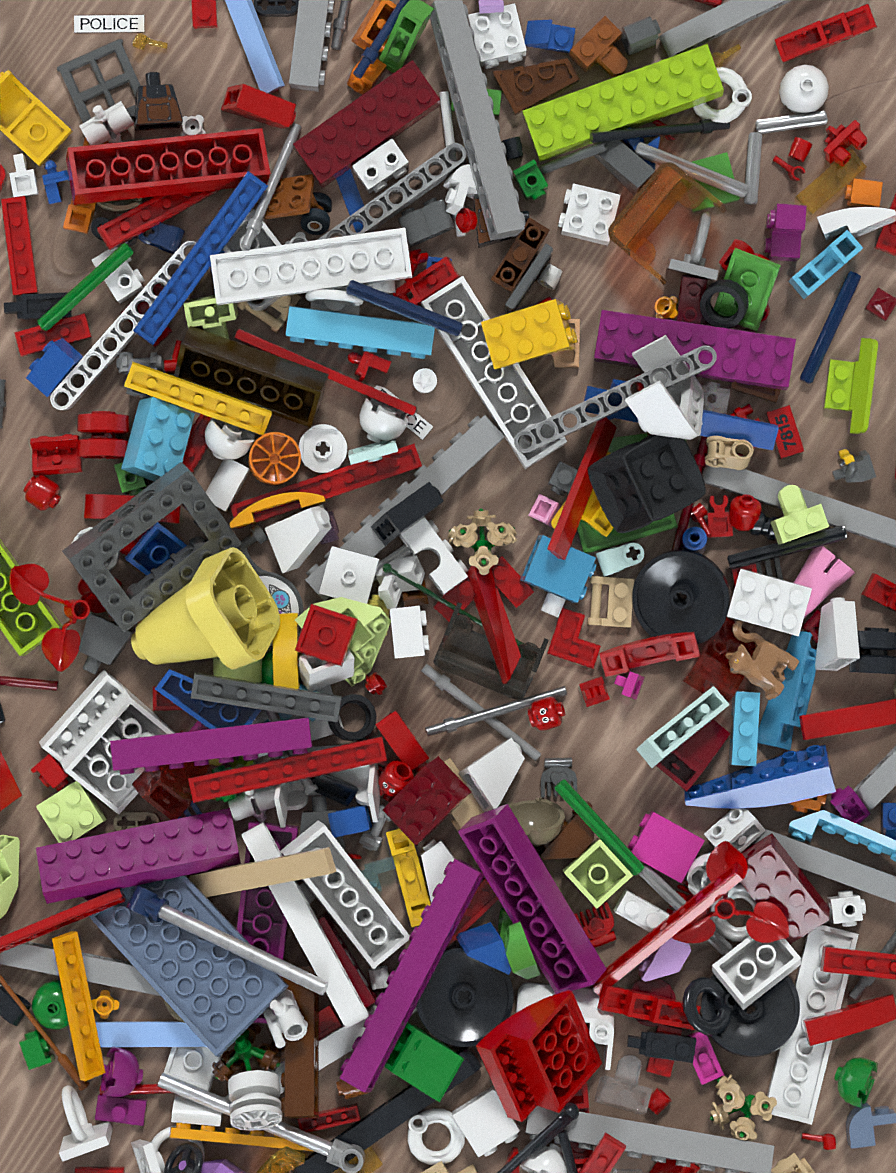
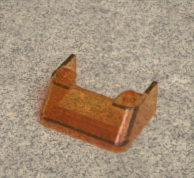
(650, 206)

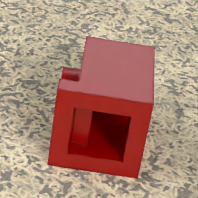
(51, 773)

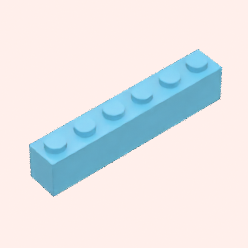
(359, 330)

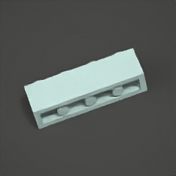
(682, 727)

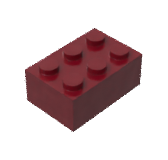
(426, 800)

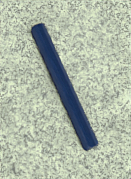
(404, 308)
(830, 327)

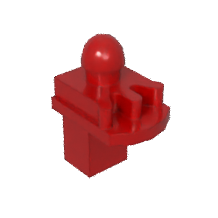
(368, 360)

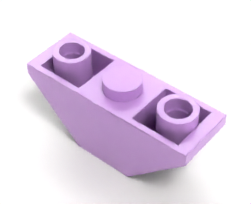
(665, 960)

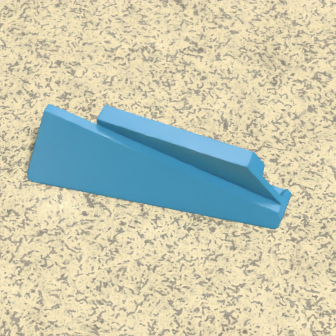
(784, 710)

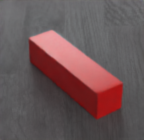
(331, 1118)

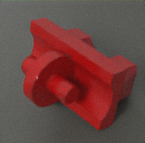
(840, 139)

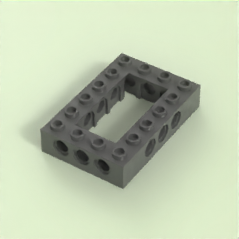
(130, 521)

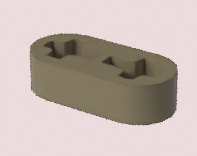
(134, 816)

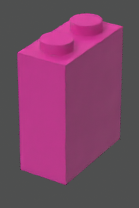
(665, 846)

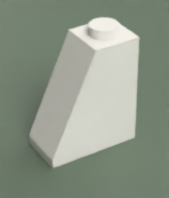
(298, 536)
(837, 635)
(493, 774)
(435, 860)

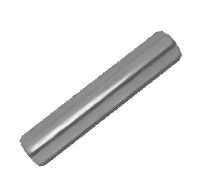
(791, 122)
(753, 167)

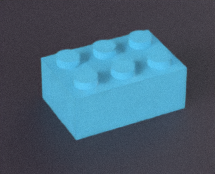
(157, 438)

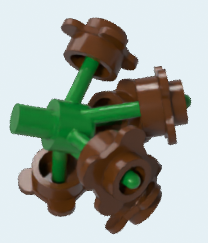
(239, 1057)

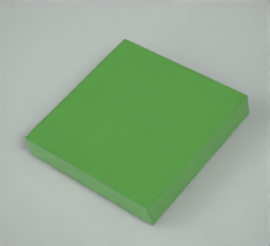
(721, 165)

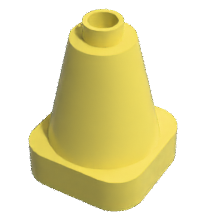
(215, 615)

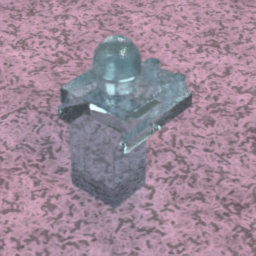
(373, 868)

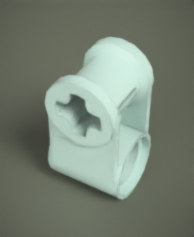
(615, 558)

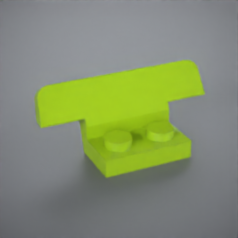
(851, 385)

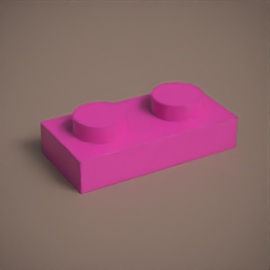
(705, 1060)

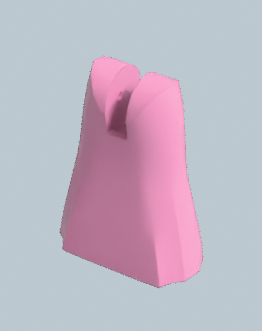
(822, 574)

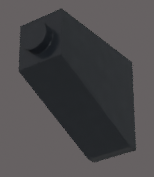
(407, 513)

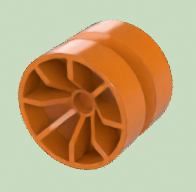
(274, 458)

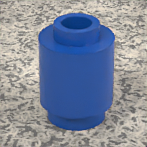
(698, 534)

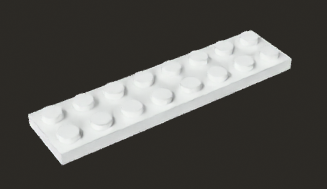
(310, 266)
(799, 1066)

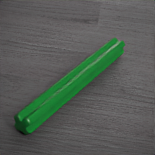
(86, 286)
(599, 827)

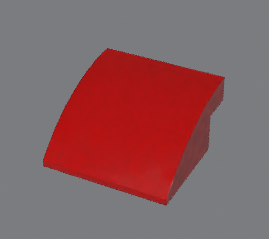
(540, 1056)

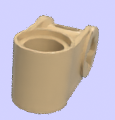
(726, 452)

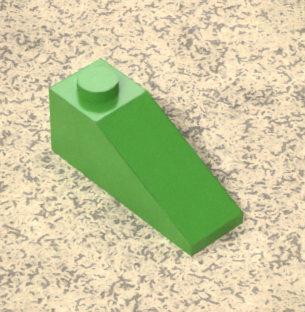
(405, 34)

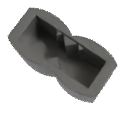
(640, 35)
(426, 222)

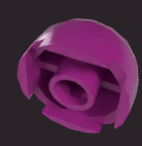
(120, 1073)

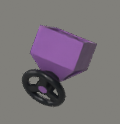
(188, 1165)

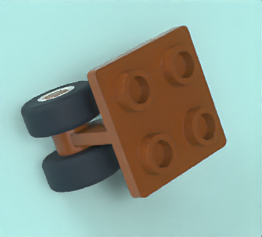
(297, 197)

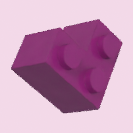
(786, 227)

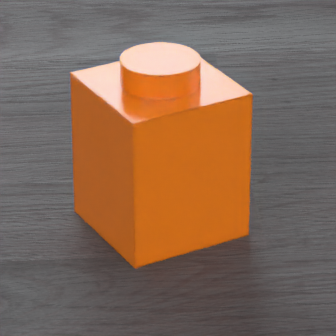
(863, 193)

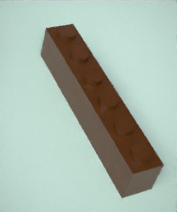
(302, 1058)

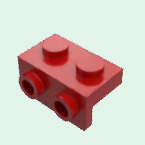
(55, 455)

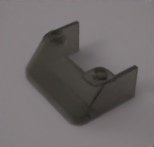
(471, 658)

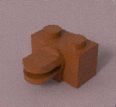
(599, 48)

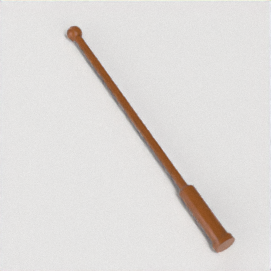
(62, 1058)

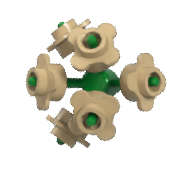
(467, 537)
(734, 1101)

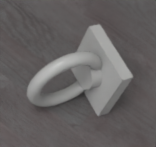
(693, 262)

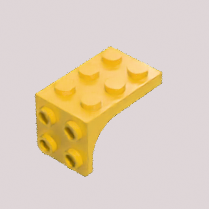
(29, 121)
(529, 333)

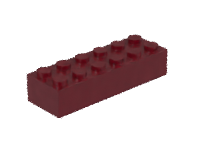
(367, 123)

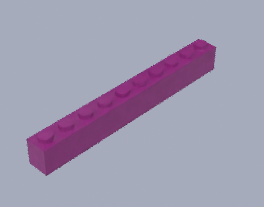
(411, 976)

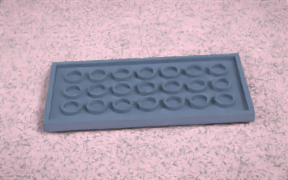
(200, 981)

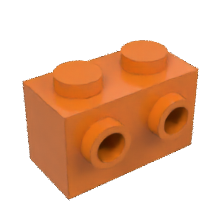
(373, 23)

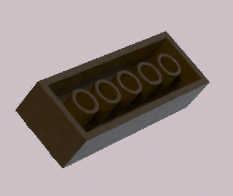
(251, 376)

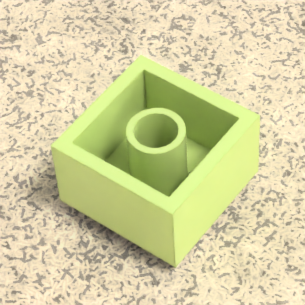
(71, 812)
(597, 872)

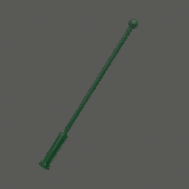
(387, 568)

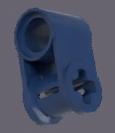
(164, 237)

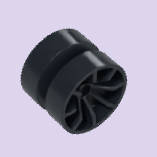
(875, 657)

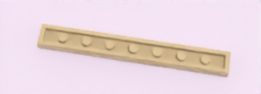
(265, 872)

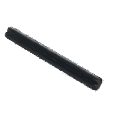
(797, 545)

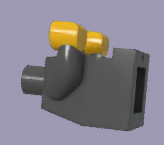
(854, 468)

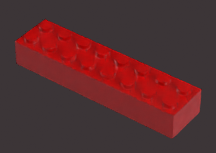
(165, 166)

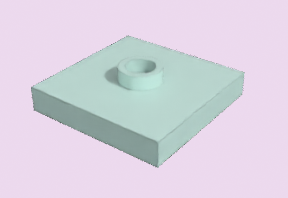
(372, 451)

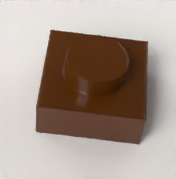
(415, 597)

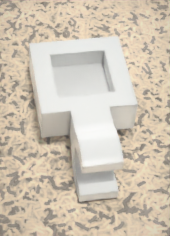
(23, 180)

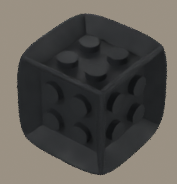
(646, 482)

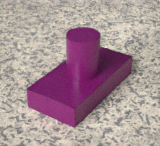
(849, 805)
(121, 1110)

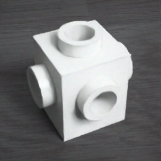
(838, 905)

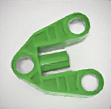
(517, 947)

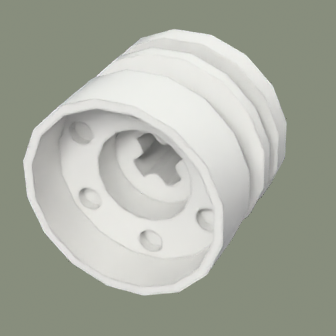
(254, 1100)

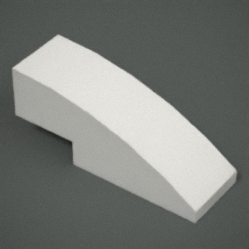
(855, 220)

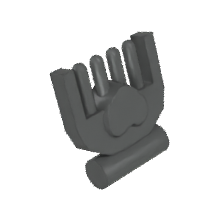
(556, 772)

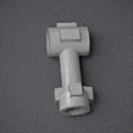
(125, 360)
(371, 839)

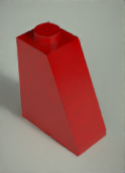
(259, 106)
(403, 741)

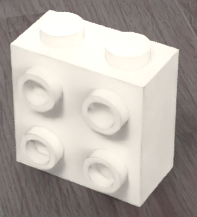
(498, 36)
(588, 213)
(485, 1122)

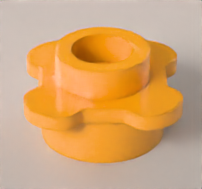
(664, 302)
(112, 1004)

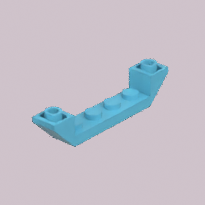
(805, 827)

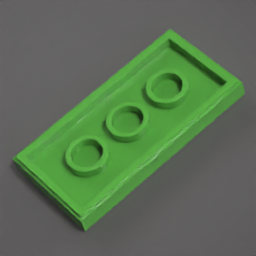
(593, 541)

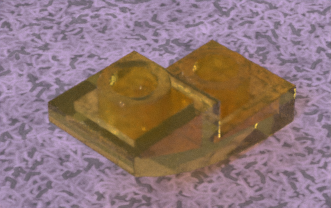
(283, 1161)

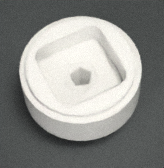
(424, 380)

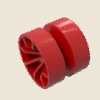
(104, 428)

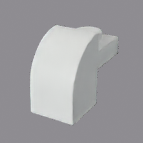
(460, 185)
(392, 586)

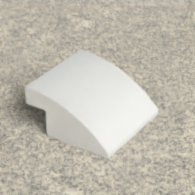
(84, 735)

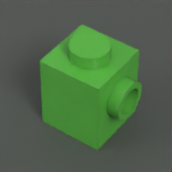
(130, 482)

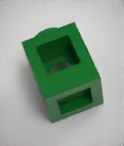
(530, 191)
(35, 1050)

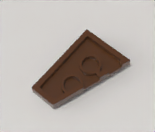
(534, 83)

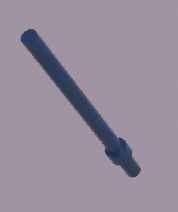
(371, 53)

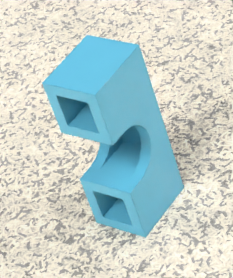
(825, 264)
(745, 728)

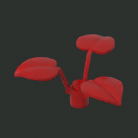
(57, 645)
(766, 921)

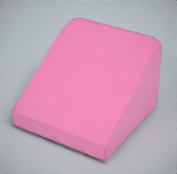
(544, 510)

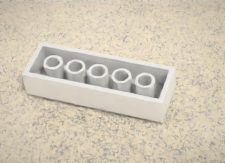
(351, 899)

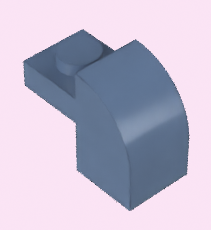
(861, 1122)

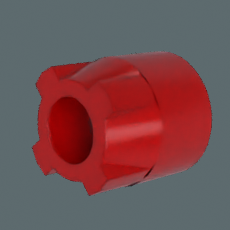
(800, 149)
(658, 1101)

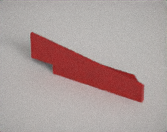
(495, 622)

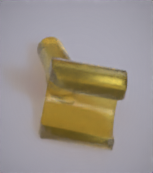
(141, 40)
(726, 54)

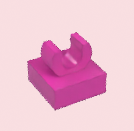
(631, 684)

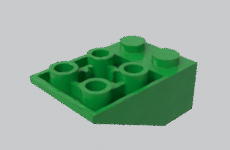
(424, 1062)

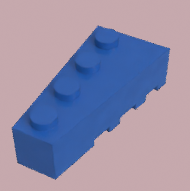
(211, 714)

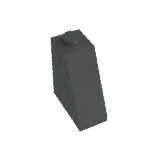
(625, 166)

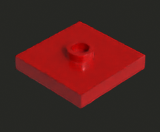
(326, 635)

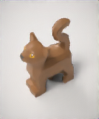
(765, 661)

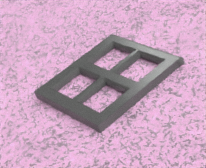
(104, 87)

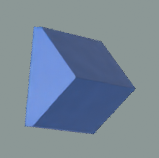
(154, 548)
(486, 946)

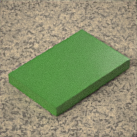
(757, 279)

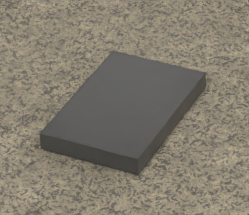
(529, 279)

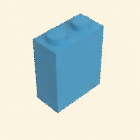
(558, 576)

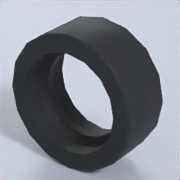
(734, 290)
(370, 721)

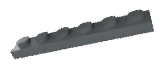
(266, 697)

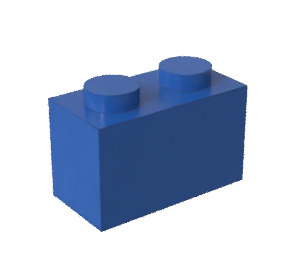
(53, 366)

